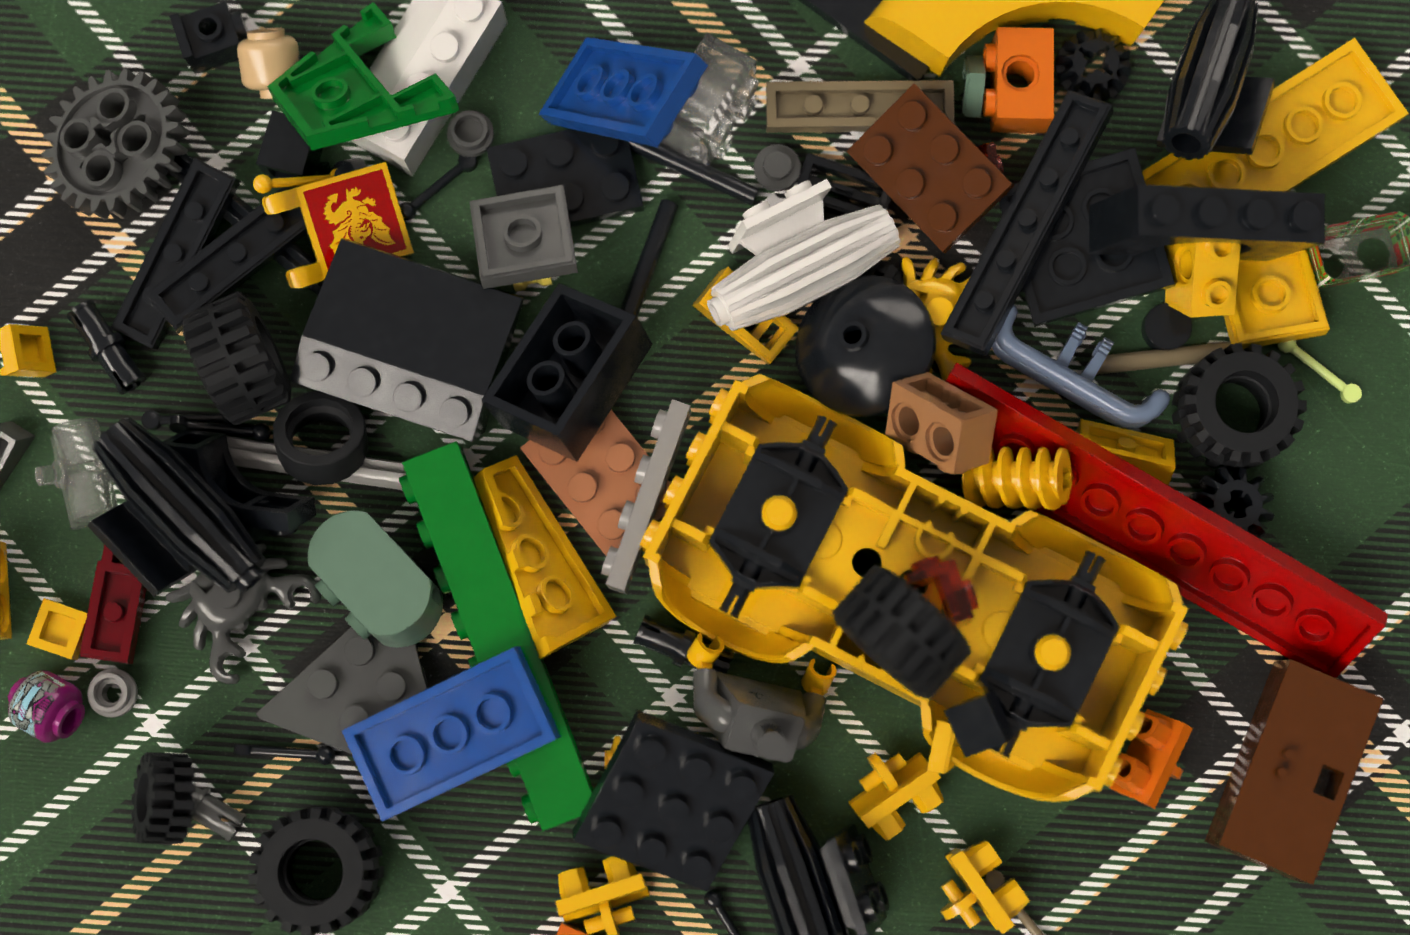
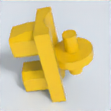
(890, 787)
(581, 901)
(998, 905)

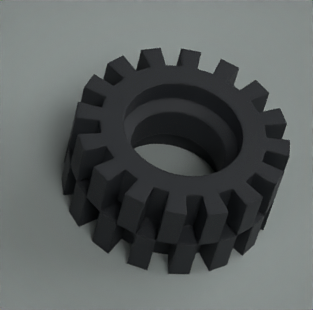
(163, 798)

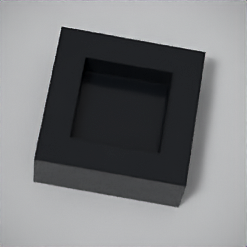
(979, 723)

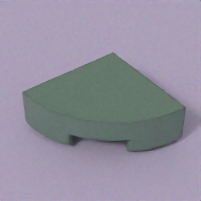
(974, 76)

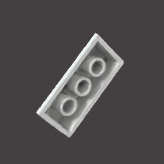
(432, 39)

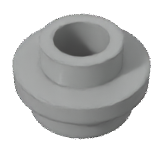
(98, 693)

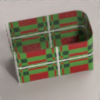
(1396, 239)

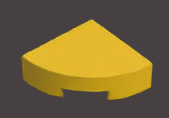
(942, 748)

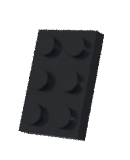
(591, 167)

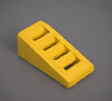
(750, 340)

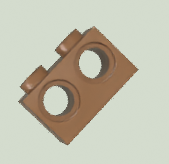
(941, 423)

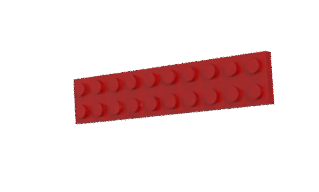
(1189, 544)

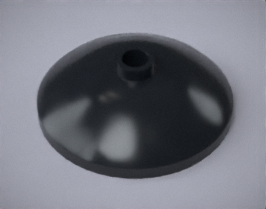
(894, 344)

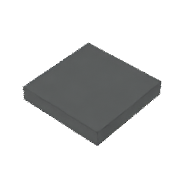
(523, 237)

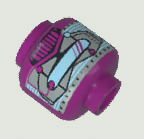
(45, 706)

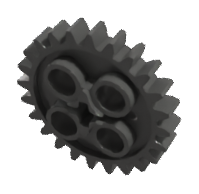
(115, 144)

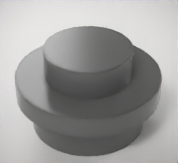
(470, 133)
(777, 167)

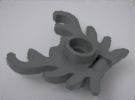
(226, 611)

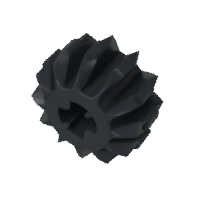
(1236, 488)

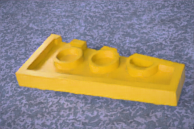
(544, 568)

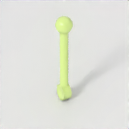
(1348, 393)

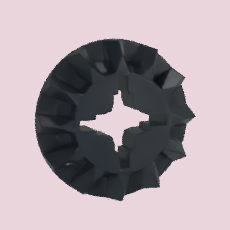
(1098, 85)

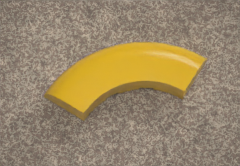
(945, 28)

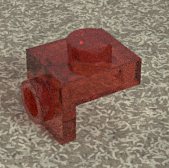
(956, 596)

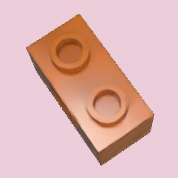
(1031, 56)

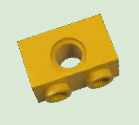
(1203, 278)

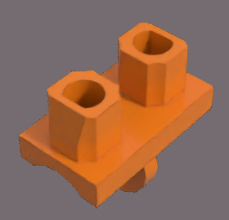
(1152, 758)

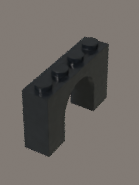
(1157, 216)

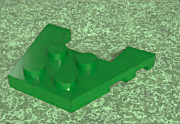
(341, 100)

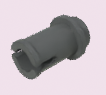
(210, 811)

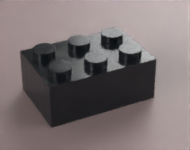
(568, 371)

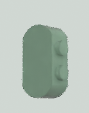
(373, 580)

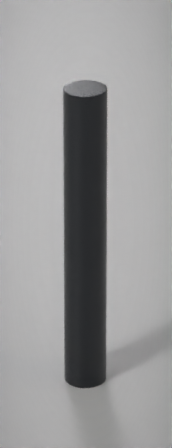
(698, 171)
(649, 257)

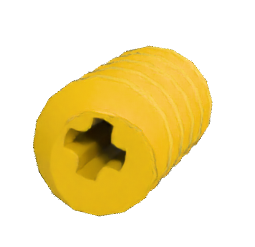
(1020, 481)

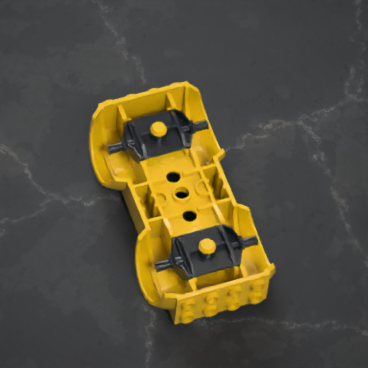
(766, 549)

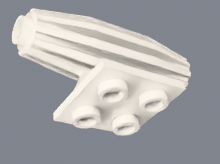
(798, 255)

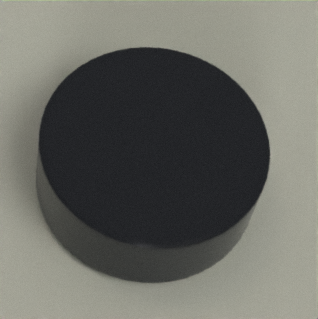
(1166, 328)

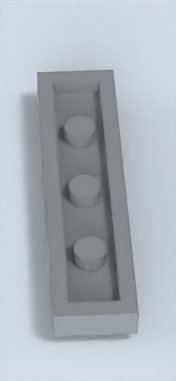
(653, 476)

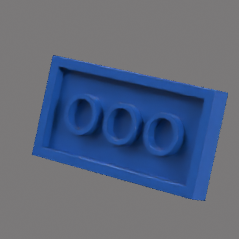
(624, 90)
(451, 733)

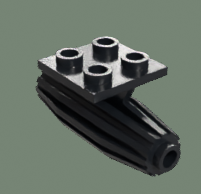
(1210, 96)
(169, 517)
(813, 886)

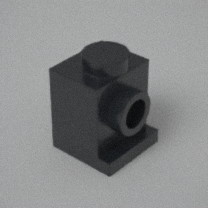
(214, 50)

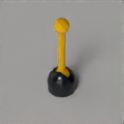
(263, 183)

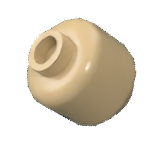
(266, 57)

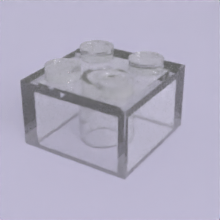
(722, 97)

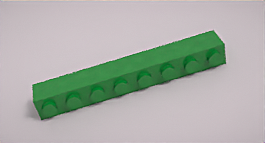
(493, 619)

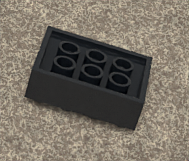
(406, 339)

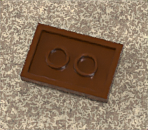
(930, 168)

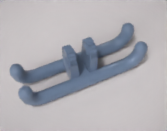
(1075, 386)

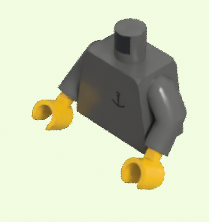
(755, 714)

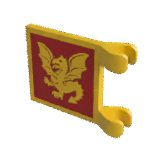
(345, 206)

